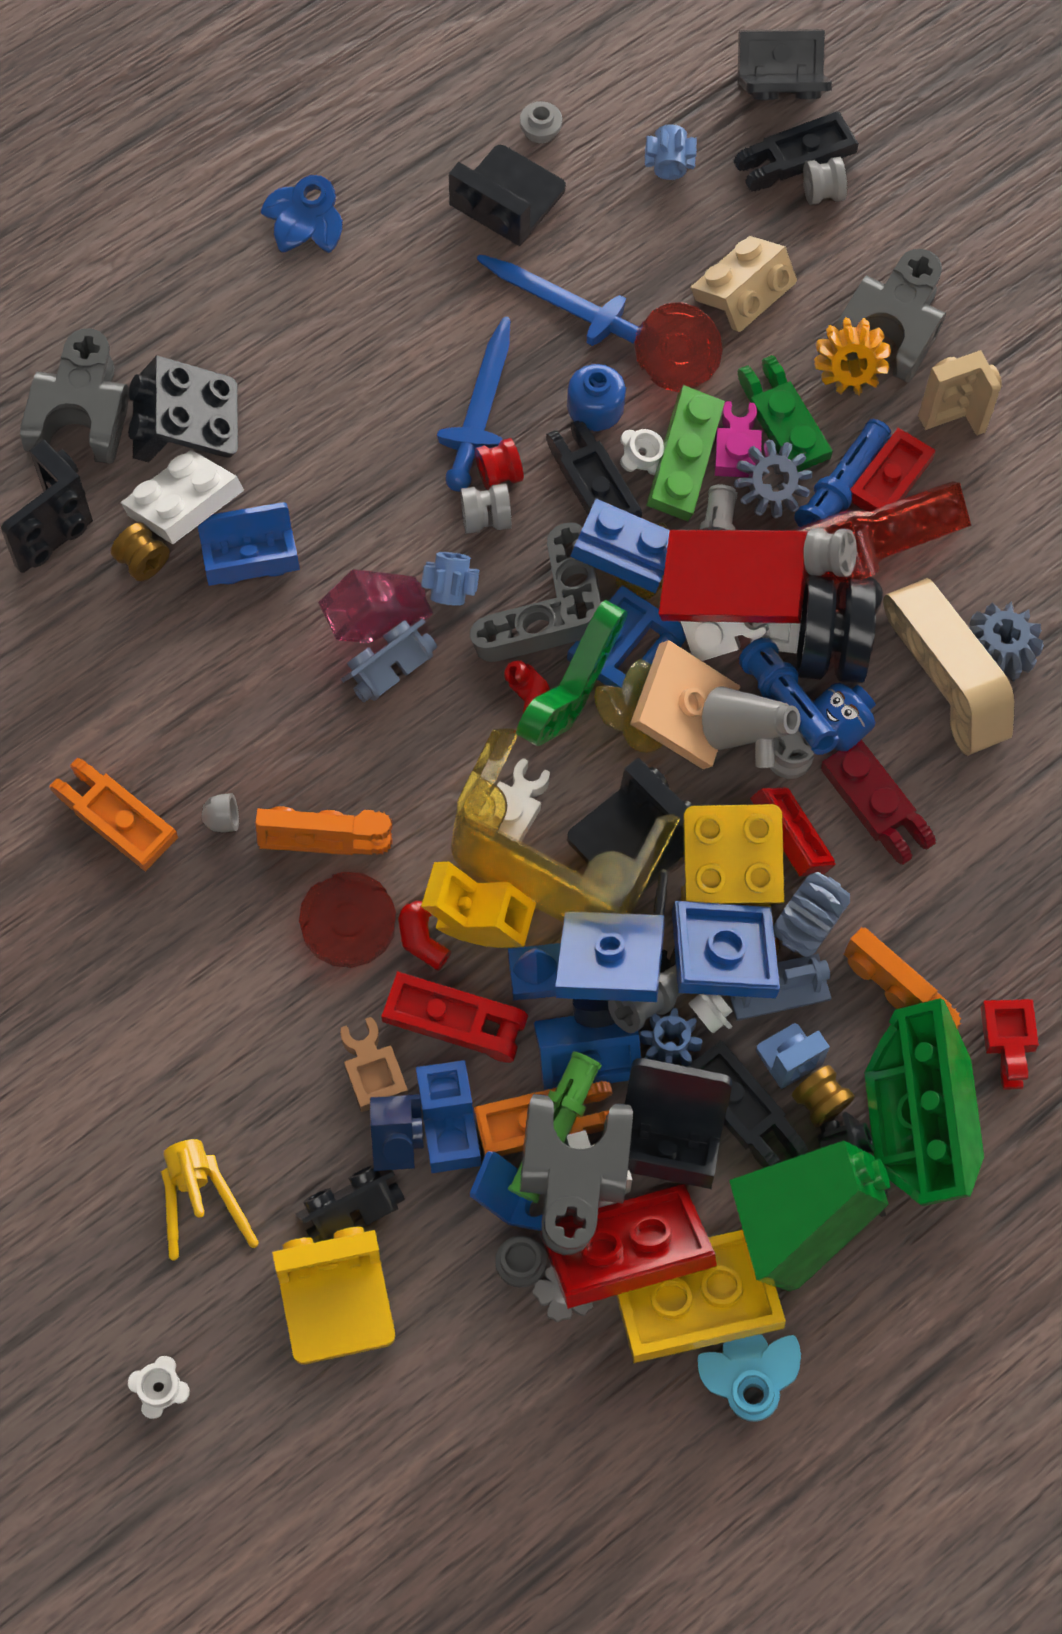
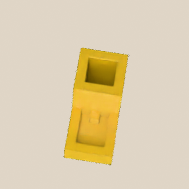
(477, 912)

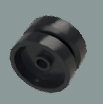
(841, 629)

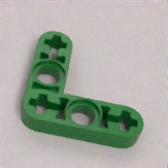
(561, 706)

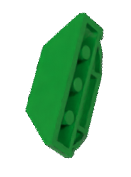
(925, 1105)

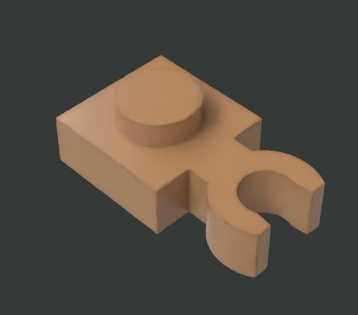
(373, 1070)

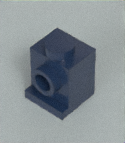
(395, 1131)

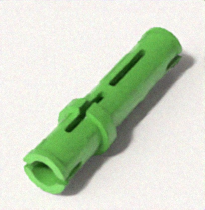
(568, 1105)

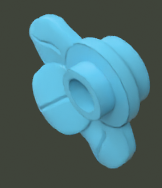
(750, 1364)

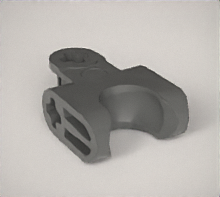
(902, 308)
(78, 395)
(574, 1177)

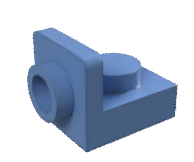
(792, 1054)

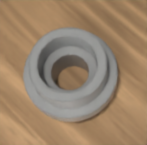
(541, 130)

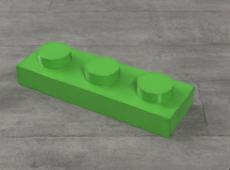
(685, 453)

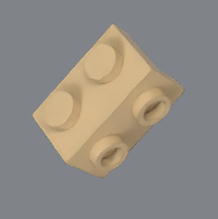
(746, 281)
(961, 389)

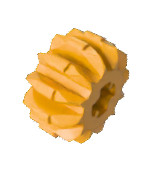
(854, 373)

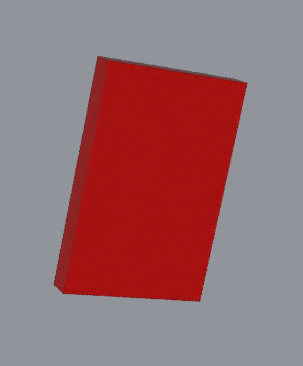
(734, 576)
(634, 1247)

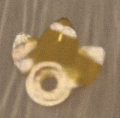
(619, 704)

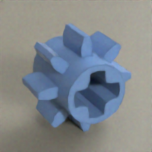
(670, 152)
(450, 578)
(672, 1027)

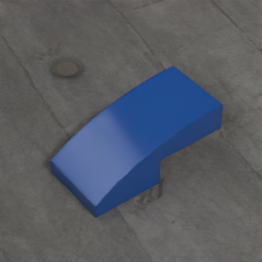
(448, 1116)

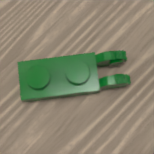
(784, 414)

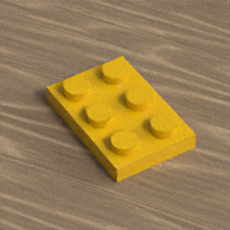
(701, 1306)

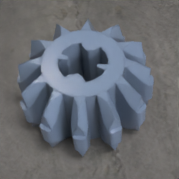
(781, 465)
(1020, 638)
(811, 914)

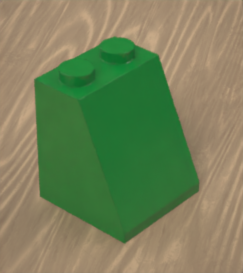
(807, 1210)

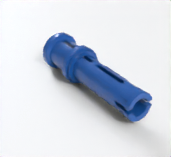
(833, 492)
(780, 682)

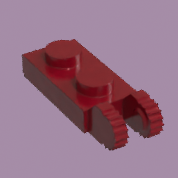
(876, 800)

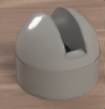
(221, 813)

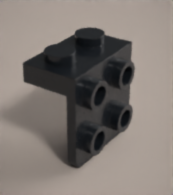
(782, 63)
(505, 193)
(183, 408)
(53, 516)
(628, 817)
(676, 1121)

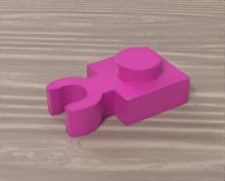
(735, 440)

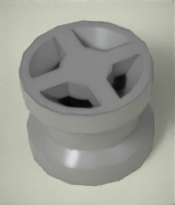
(825, 180)
(830, 552)
(792, 766)

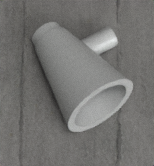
(741, 718)

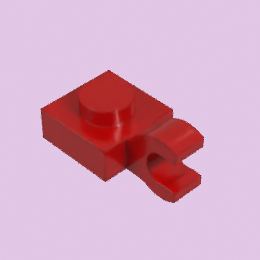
(1012, 1031)

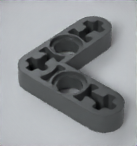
(560, 612)

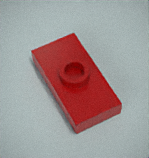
(800, 838)

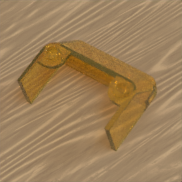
(609, 883)

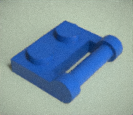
(639, 620)

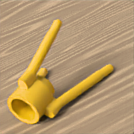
(189, 1170)

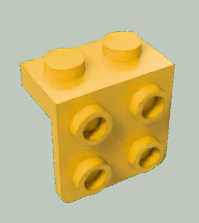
(733, 855)
(334, 1295)

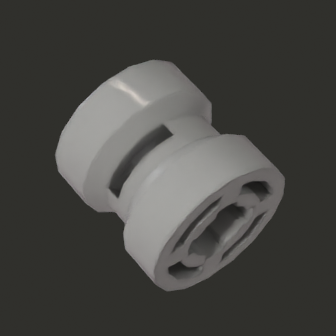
(475, 512)

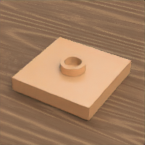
(674, 703)

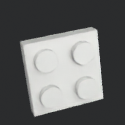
(182, 496)

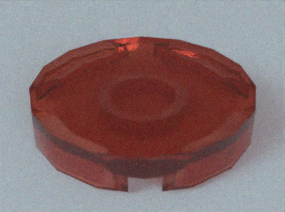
(678, 346)
(347, 919)

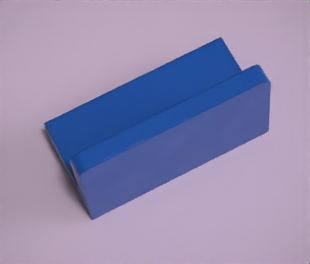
(606, 1045)

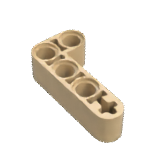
(955, 663)

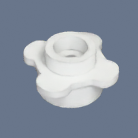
(648, 442)
(712, 1011)
(162, 1372)

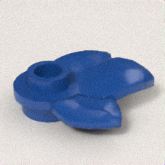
(301, 218)

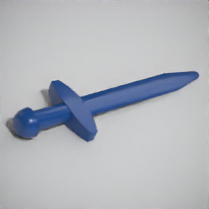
(602, 320)
(472, 433)

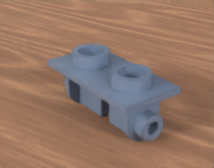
(374, 670)
(800, 982)

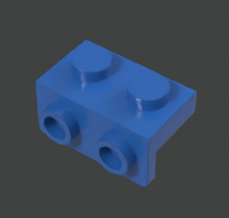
(248, 544)

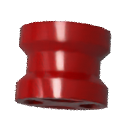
(499, 463)

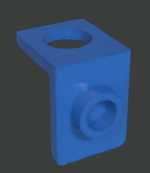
(492, 1193)

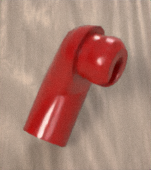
(525, 681)
(416, 939)

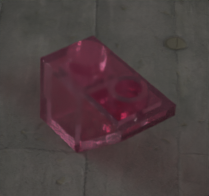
(372, 604)

